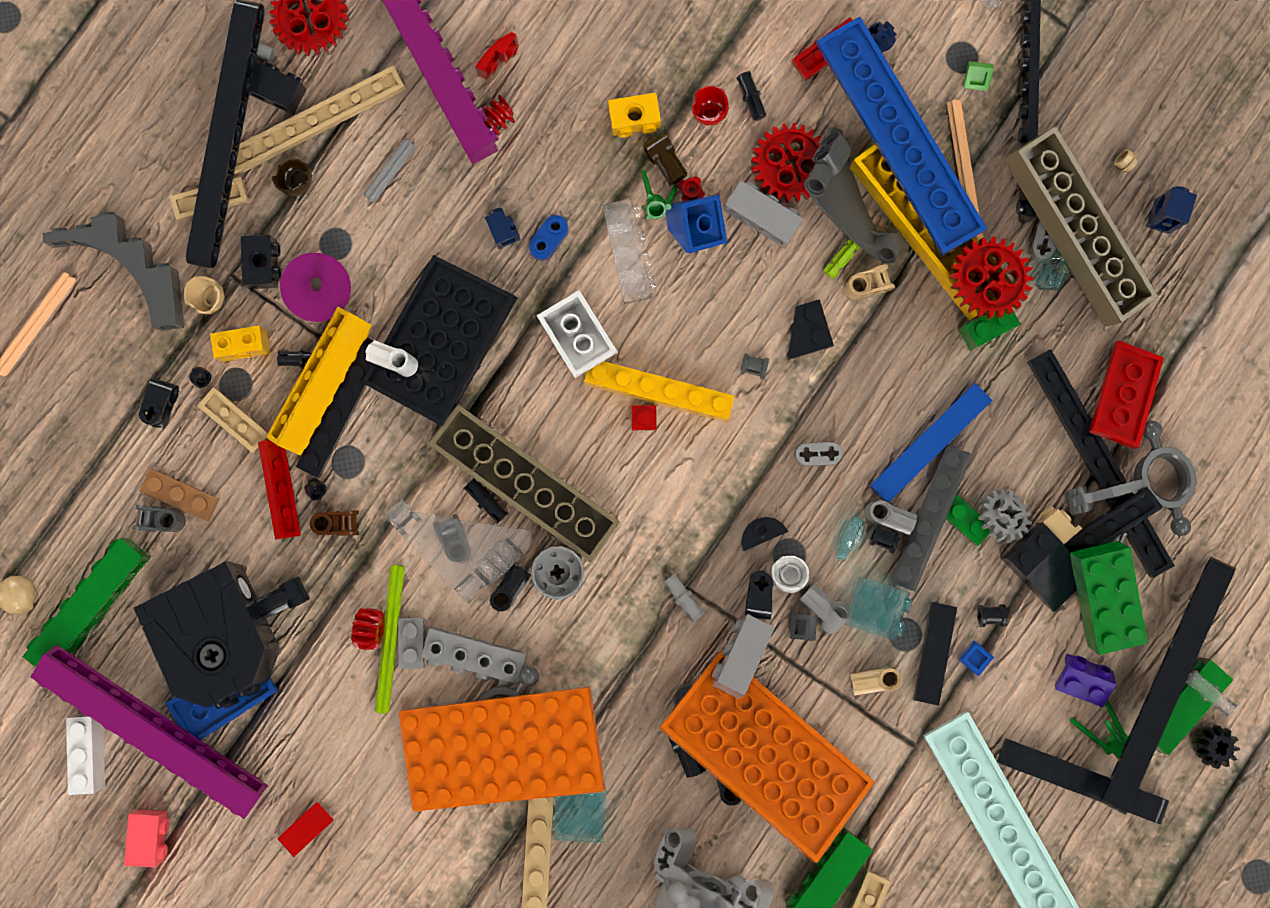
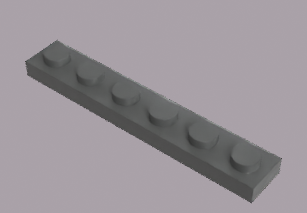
(931, 518)

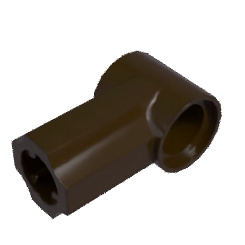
(662, 153)

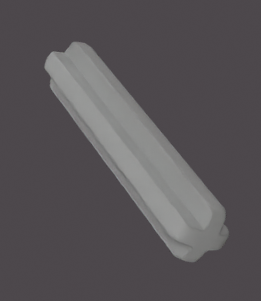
(389, 170)

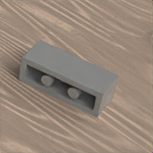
(763, 213)
(742, 656)

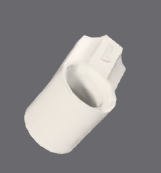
(391, 358)

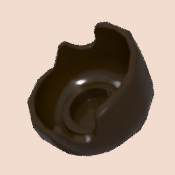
(293, 177)

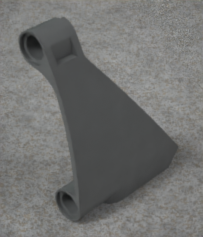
(838, 196)

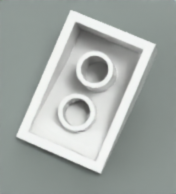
(577, 334)

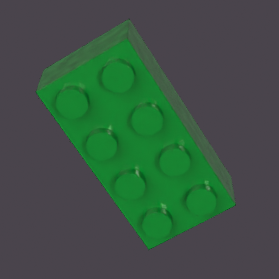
(1109, 597)

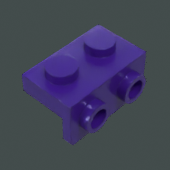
(1086, 680)

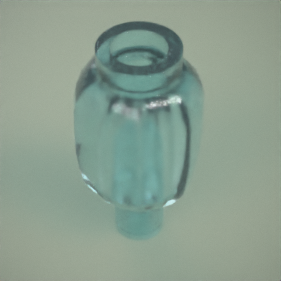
(850, 537)

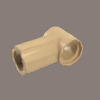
(872, 681)

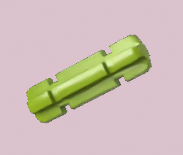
(841, 259)

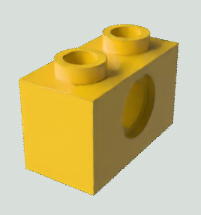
(644, 104)
(240, 343)

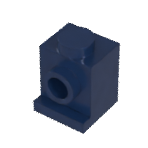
(501, 228)

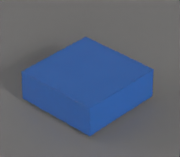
(976, 658)

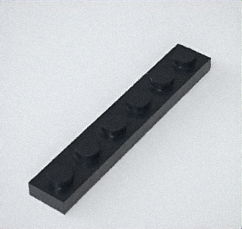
(336, 416)

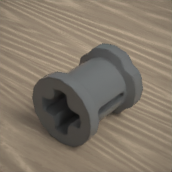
(754, 366)

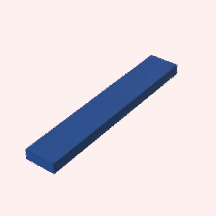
(930, 443)

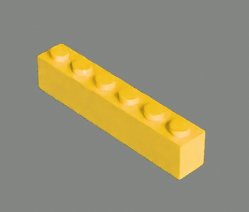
(319, 381)
(660, 390)

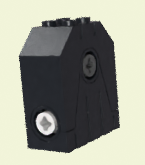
(210, 637)

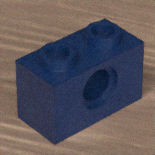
(1172, 210)

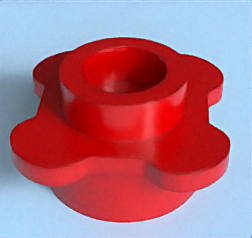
(685, 185)

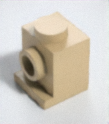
(1059, 523)

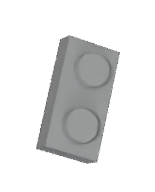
(411, 643)

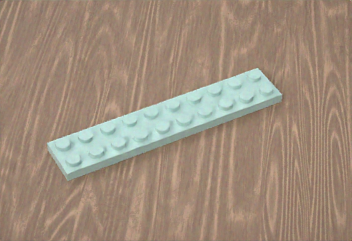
(998, 815)

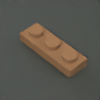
(179, 494)

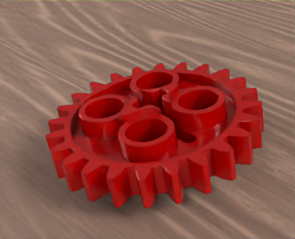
(287, 21)
(770, 171)
(976, 261)

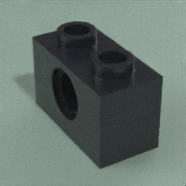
(252, 250)

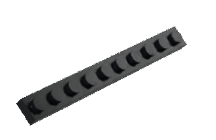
(1029, 89)
(1096, 456)

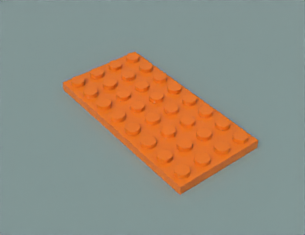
(502, 749)
(769, 760)

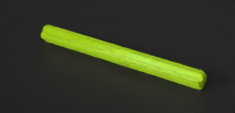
(389, 639)

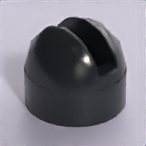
(200, 382)
(310, 489)

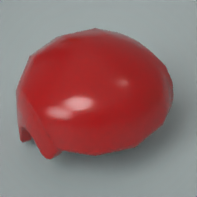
(710, 105)

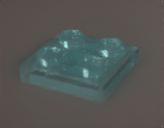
(580, 817)

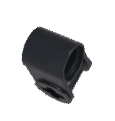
(159, 400)
(759, 600)

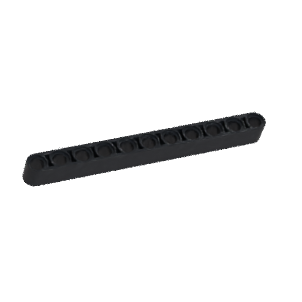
(225, 133)
(1167, 686)

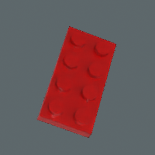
(1126, 394)

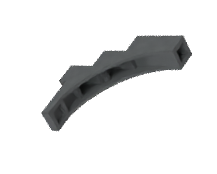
(158, 282)

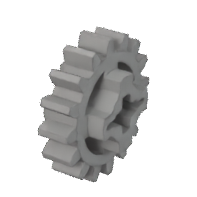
(1004, 516)

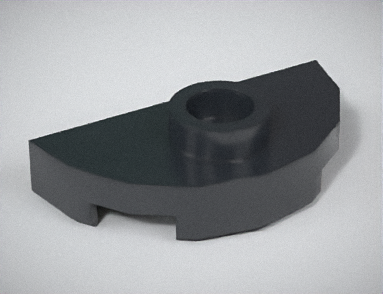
(760, 531)

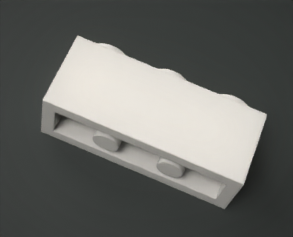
(85, 755)

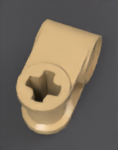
(874, 282)

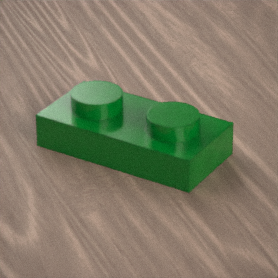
(966, 521)

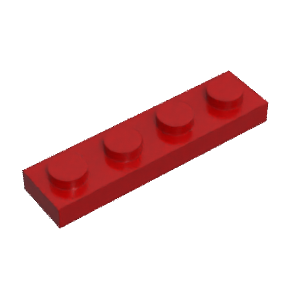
(279, 490)

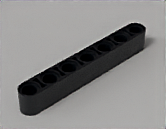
(1075, 778)

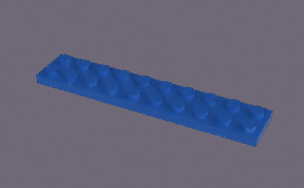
(901, 135)

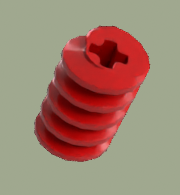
(498, 114)

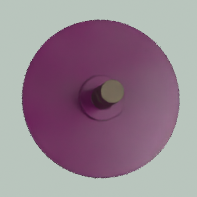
(315, 286)

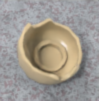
(204, 294)
(17, 595)

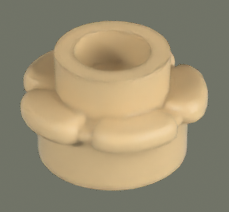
(1126, 160)

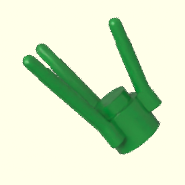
(655, 204)
(1115, 741)

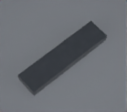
(1115, 521)
(935, 653)

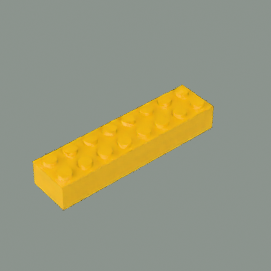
(884, 188)

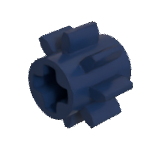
(883, 35)

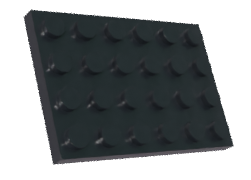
(448, 331)

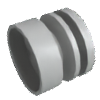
(570, 579)

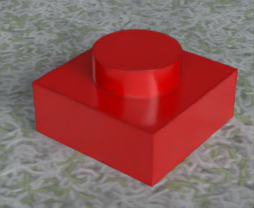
(644, 418)

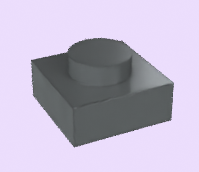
(803, 627)

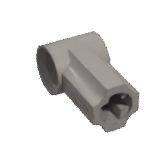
(892, 517)
(831, 614)

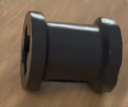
(885, 539)
(992, 615)

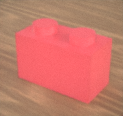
(146, 838)

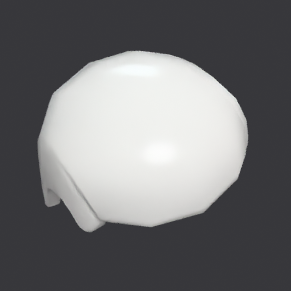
(790, 574)

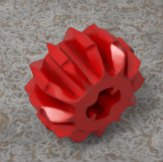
(367, 629)

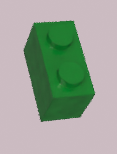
(984, 330)

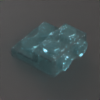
(879, 608)

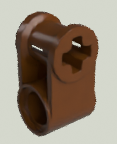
(340, 523)

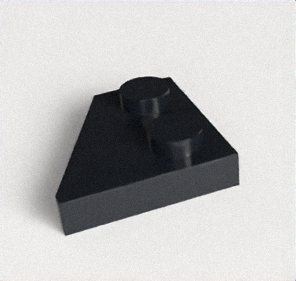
(809, 331)

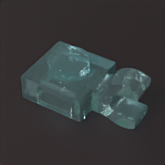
(1053, 274)

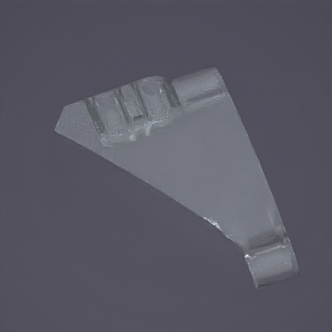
(461, 551)

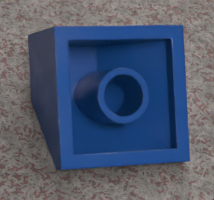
(697, 223)

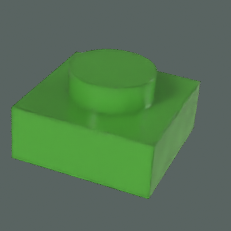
(978, 76)

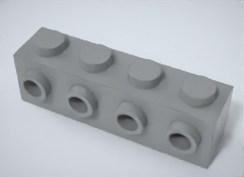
(473, 655)

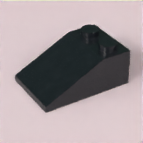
(1043, 566)

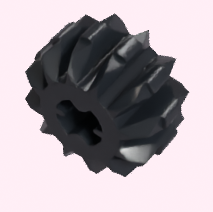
(1224, 749)

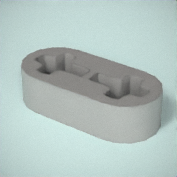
(1037, 240)
(818, 460)

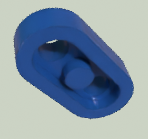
(549, 237)

